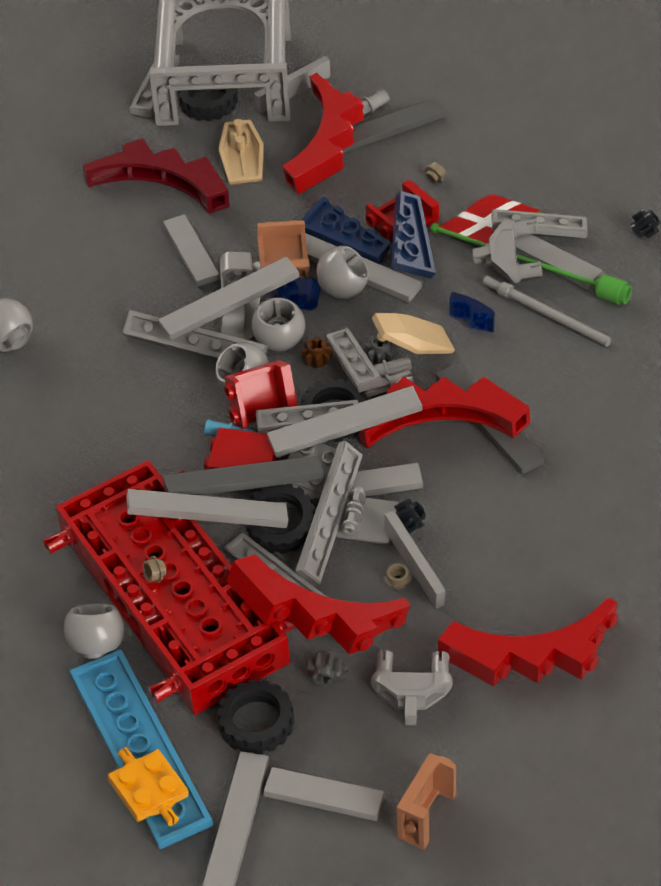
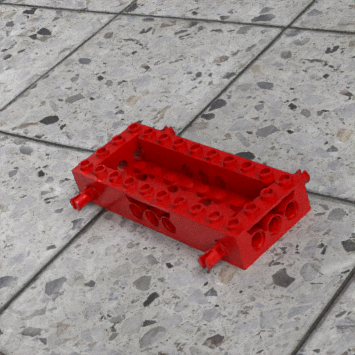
(171, 625)

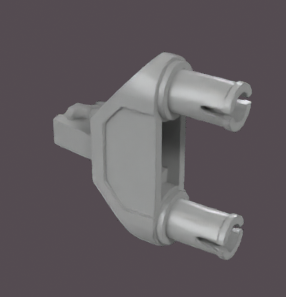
(502, 251)
(411, 690)

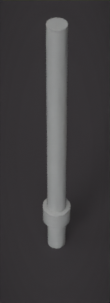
(507, 291)

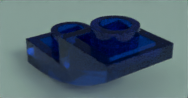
(479, 314)

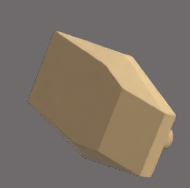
(241, 152)
(412, 333)

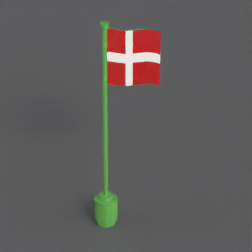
(476, 228)

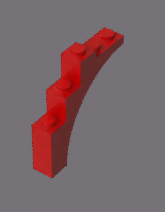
(324, 153)
(444, 400)
(313, 614)
(532, 656)

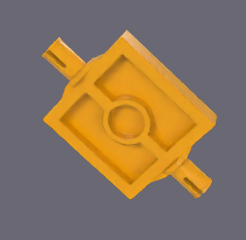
(148, 785)

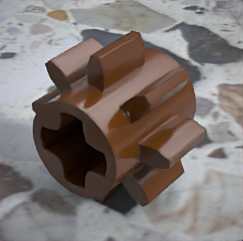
(316, 352)

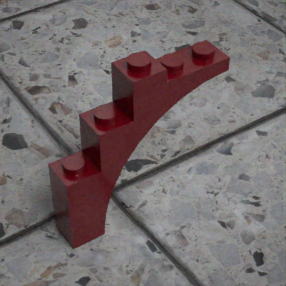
(165, 167)

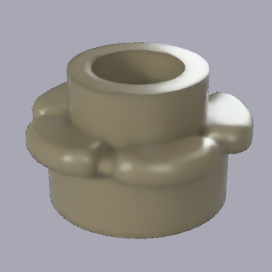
(435, 172)
(154, 569)
(397, 571)

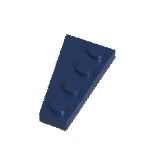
(336, 228)
(410, 237)

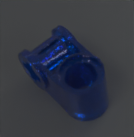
(302, 292)

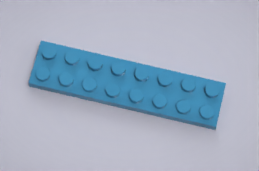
(129, 721)

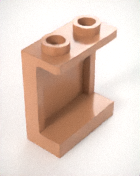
(283, 240)
(434, 778)

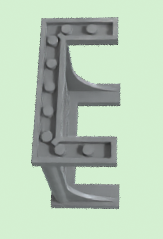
(270, 74)

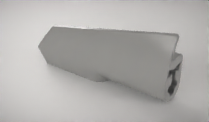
(233, 268)

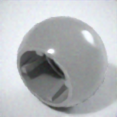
(342, 272)
(15, 324)
(278, 324)
(237, 359)
(93, 629)

